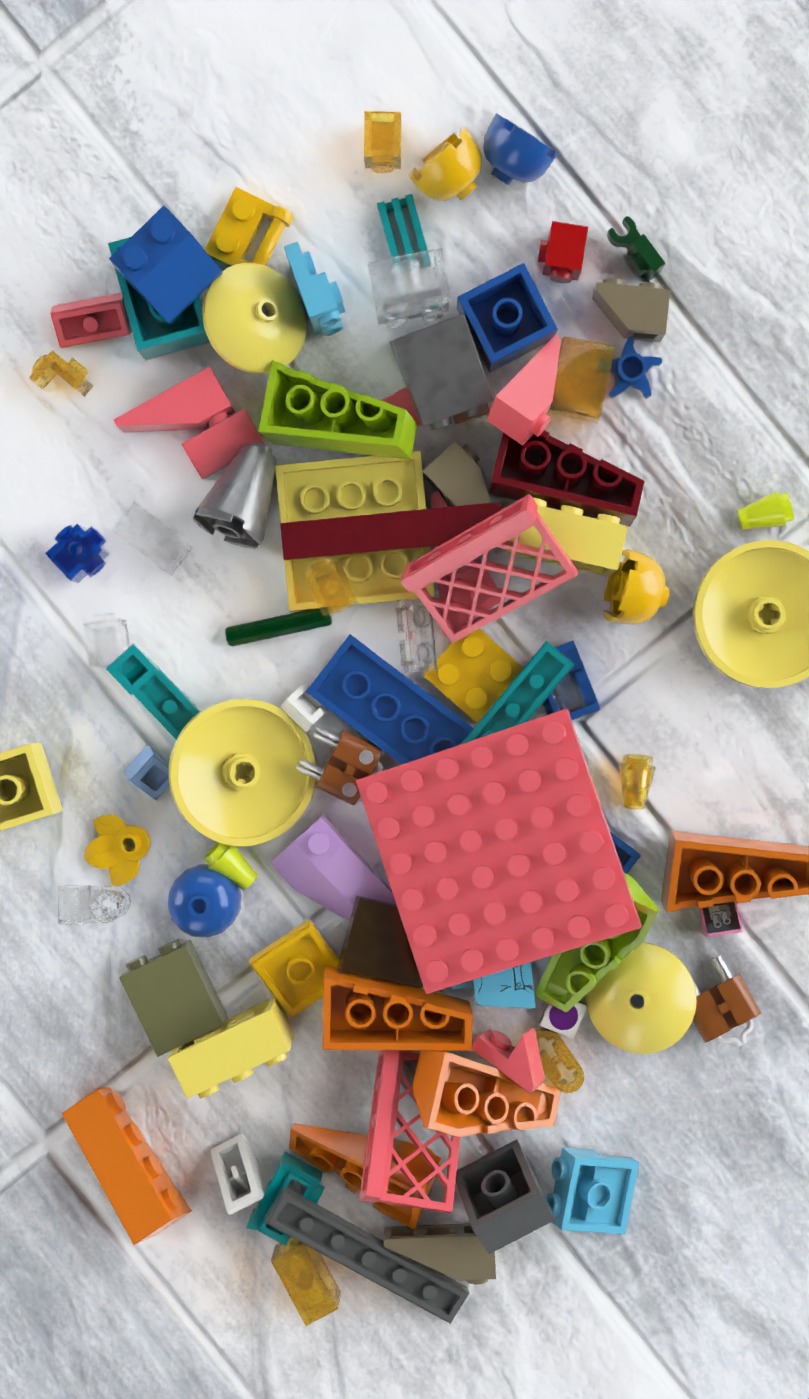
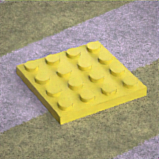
(346, 490)

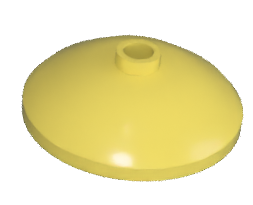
(241, 330)
(667, 997)

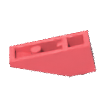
(525, 401)
(186, 406)

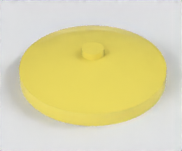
(756, 614)
(239, 772)

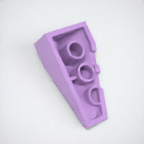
(329, 869)

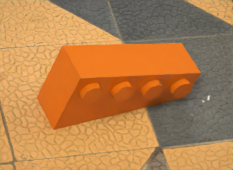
(389, 1015)
(125, 1165)

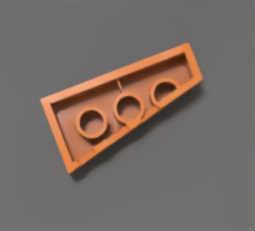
(730, 869)

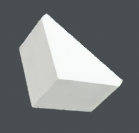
(238, 1174)

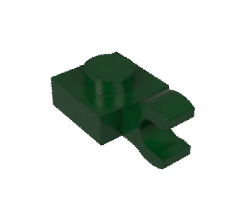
(642, 255)

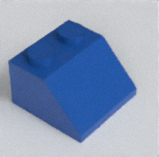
(166, 265)

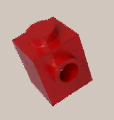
(563, 251)

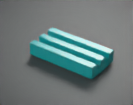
(396, 206)

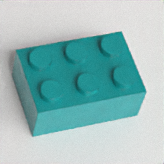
(150, 331)

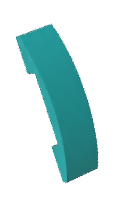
(153, 689)

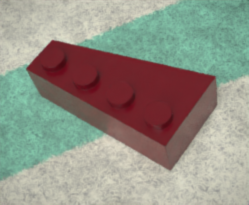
(565, 477)

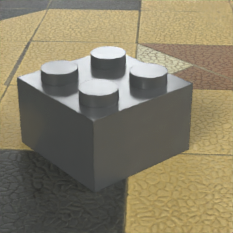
(503, 1197)

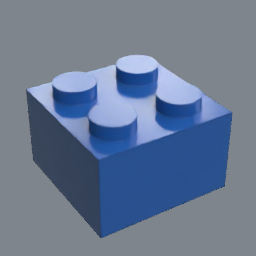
(506, 317)

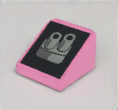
(720, 919)

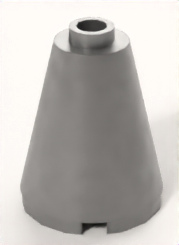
(240, 498)

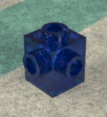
(66, 552)

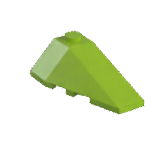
(578, 970)

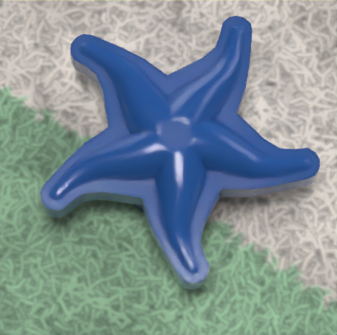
(631, 370)

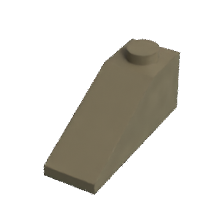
(458, 477)
(445, 1248)

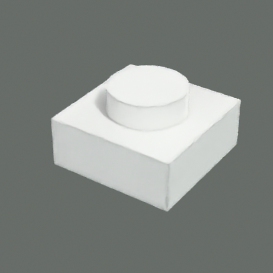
(303, 708)

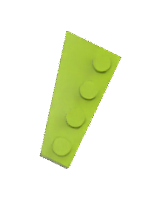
(331, 418)

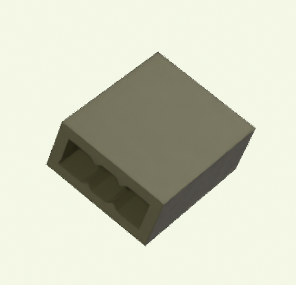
(173, 996)

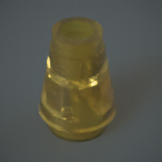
(636, 779)

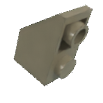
(634, 310)

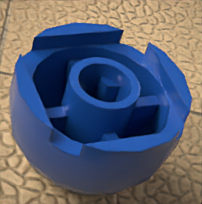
(515, 152)
(203, 902)

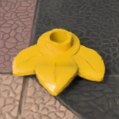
(113, 851)

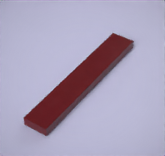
(380, 531)

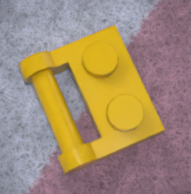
(240, 225)

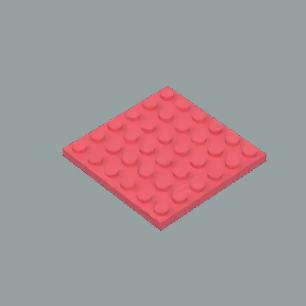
(498, 852)

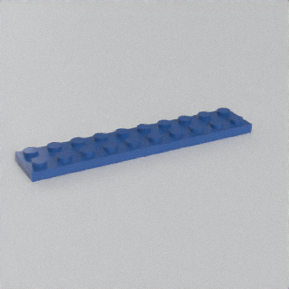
(397, 712)

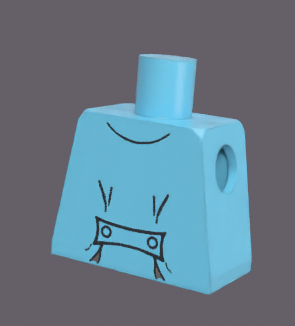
(504, 989)

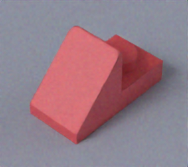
(518, 1063)

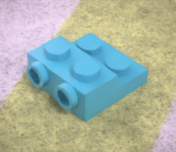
(320, 298)
(592, 1191)

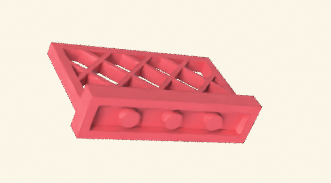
(477, 541)
(381, 1138)

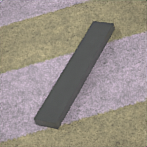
(365, 1254)

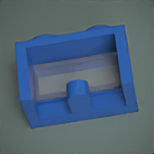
(574, 690)

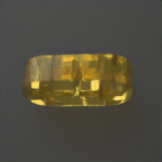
(563, 1054)

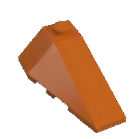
(345, 1155)

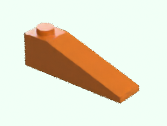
(474, 1098)

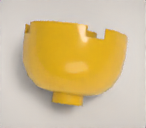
(450, 168)
(635, 590)

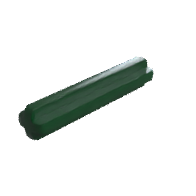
(276, 627)

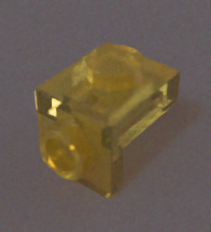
(72, 372)

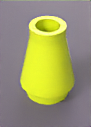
(768, 511)
(231, 863)

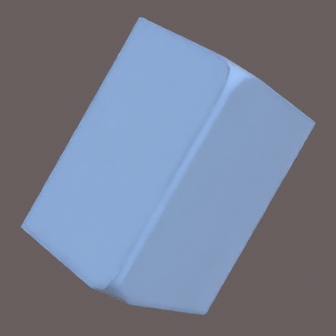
(149, 772)

